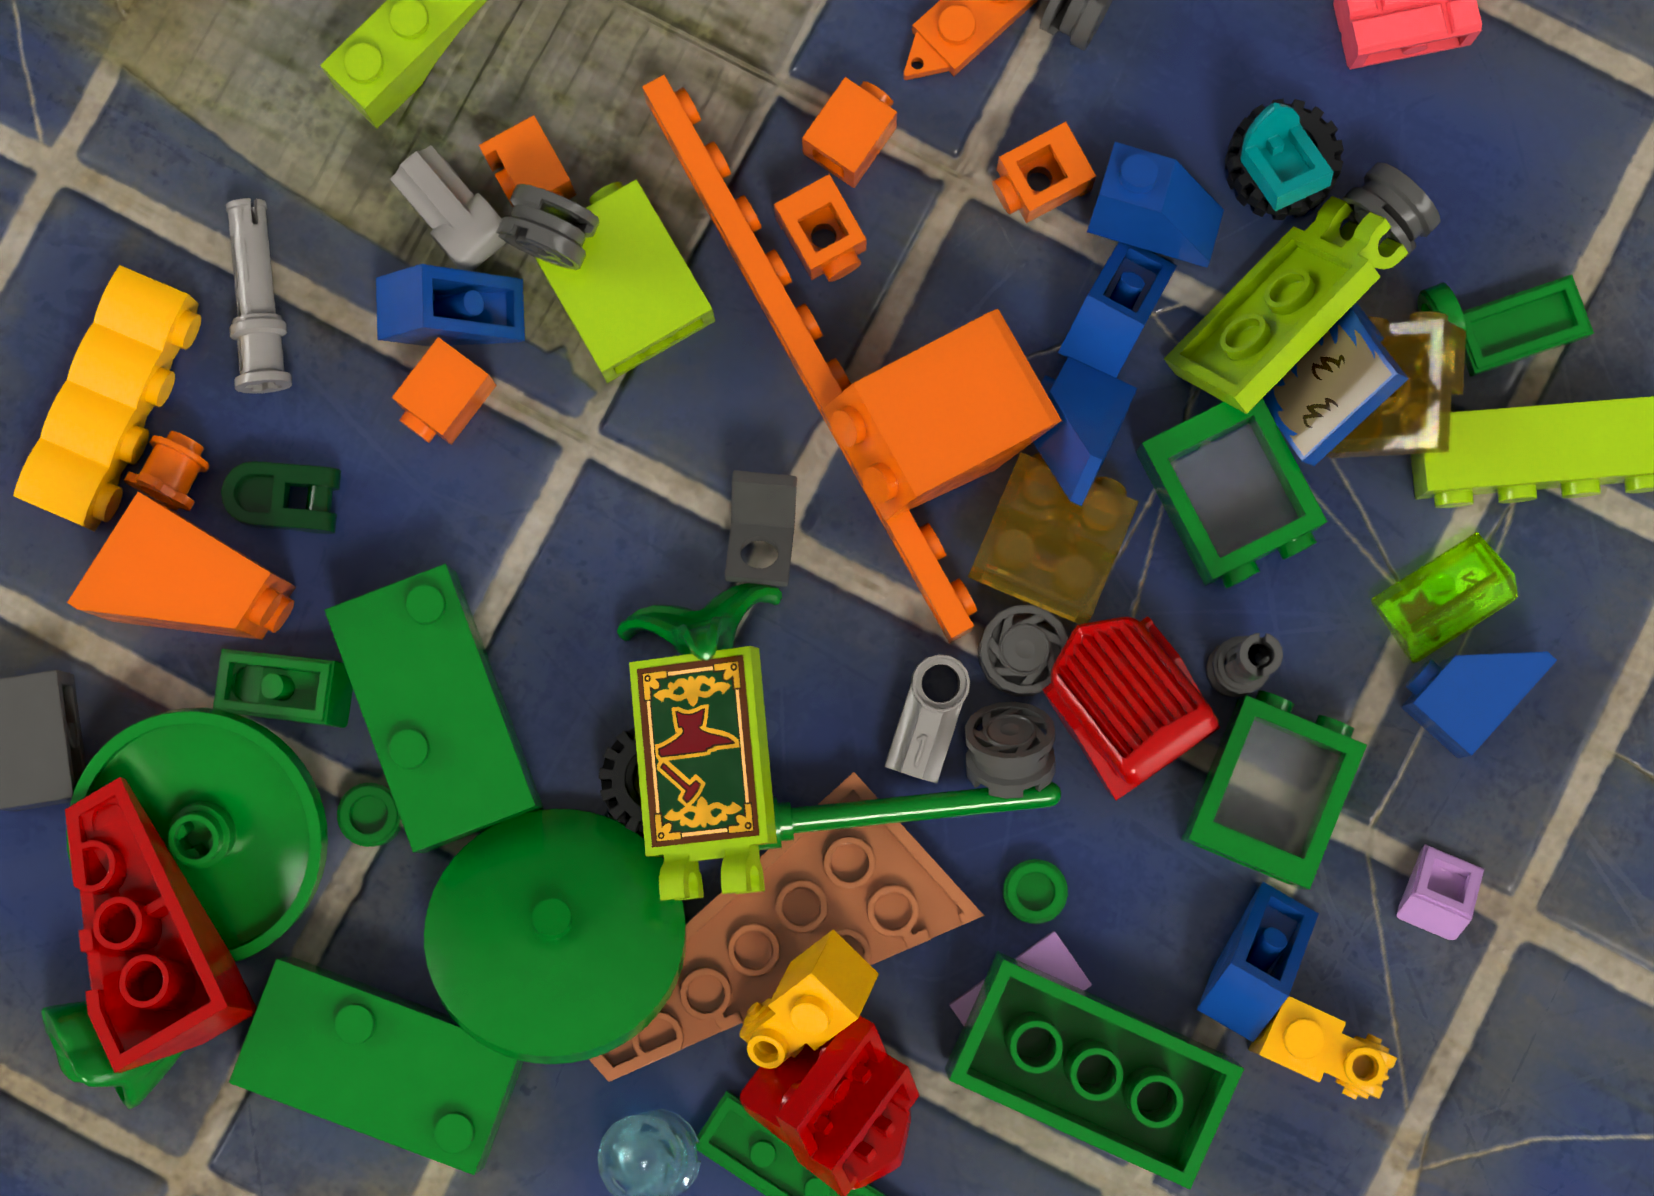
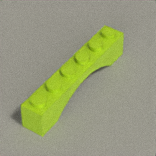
(395, 52)

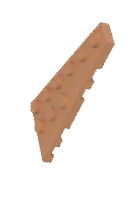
(860, 881)

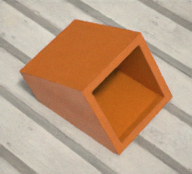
(941, 415)
(180, 578)

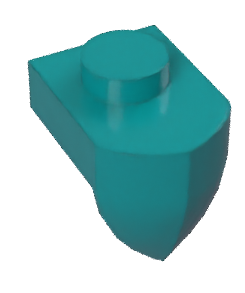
(1283, 157)

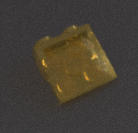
(1420, 410)
(1050, 547)

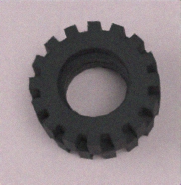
(1322, 136)

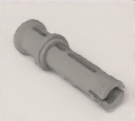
(257, 325)

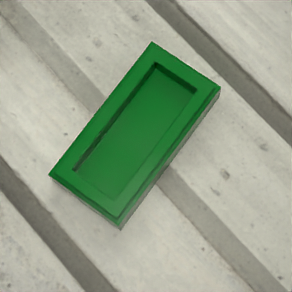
(1524, 325)

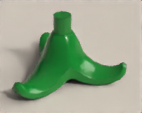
(700, 630)

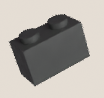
(39, 740)

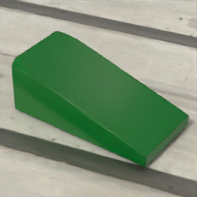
(283, 688)

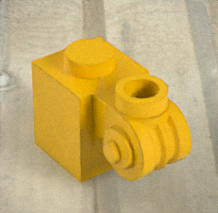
(812, 1004)
(1314, 1045)

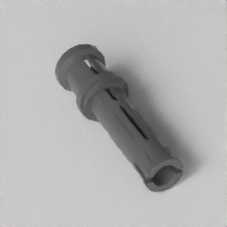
(1253, 664)

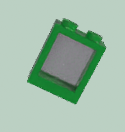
(1233, 494)
(1275, 789)

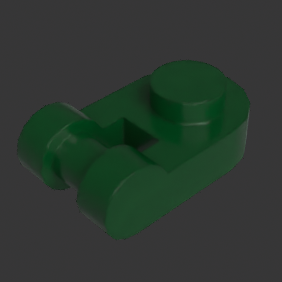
(260, 494)

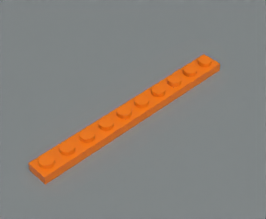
(797, 332)

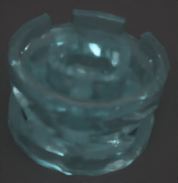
(649, 1155)

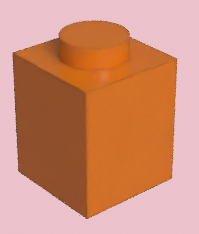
(851, 130)
(442, 393)

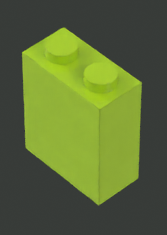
(632, 286)

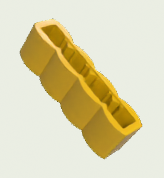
(107, 398)

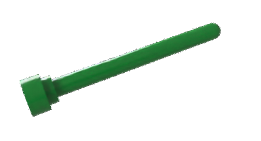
(901, 809)

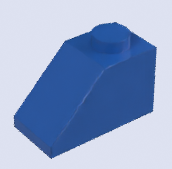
(1155, 206)
(449, 304)
(1117, 308)
(1091, 417)
(1472, 695)
(1258, 963)

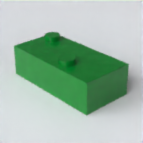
(433, 708)
(375, 1065)
(1093, 1070)

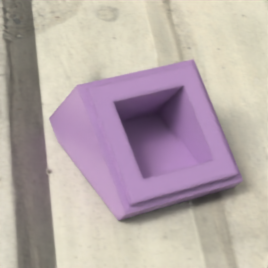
(1440, 893)

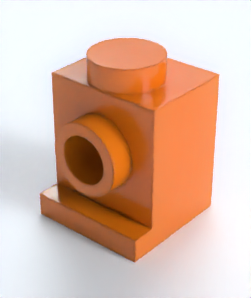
(1052, 154)
(526, 160)
(815, 209)

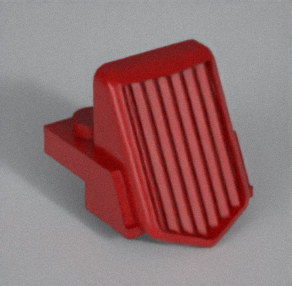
(1127, 700)
(838, 1107)

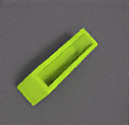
(1540, 449)

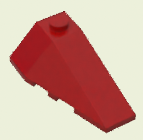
(150, 947)

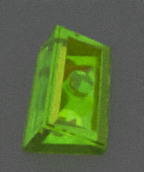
(1446, 597)

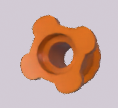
(170, 470)

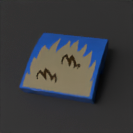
(1334, 387)

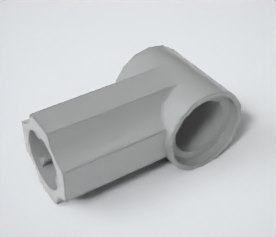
(459, 220)
(927, 725)

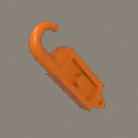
(958, 32)

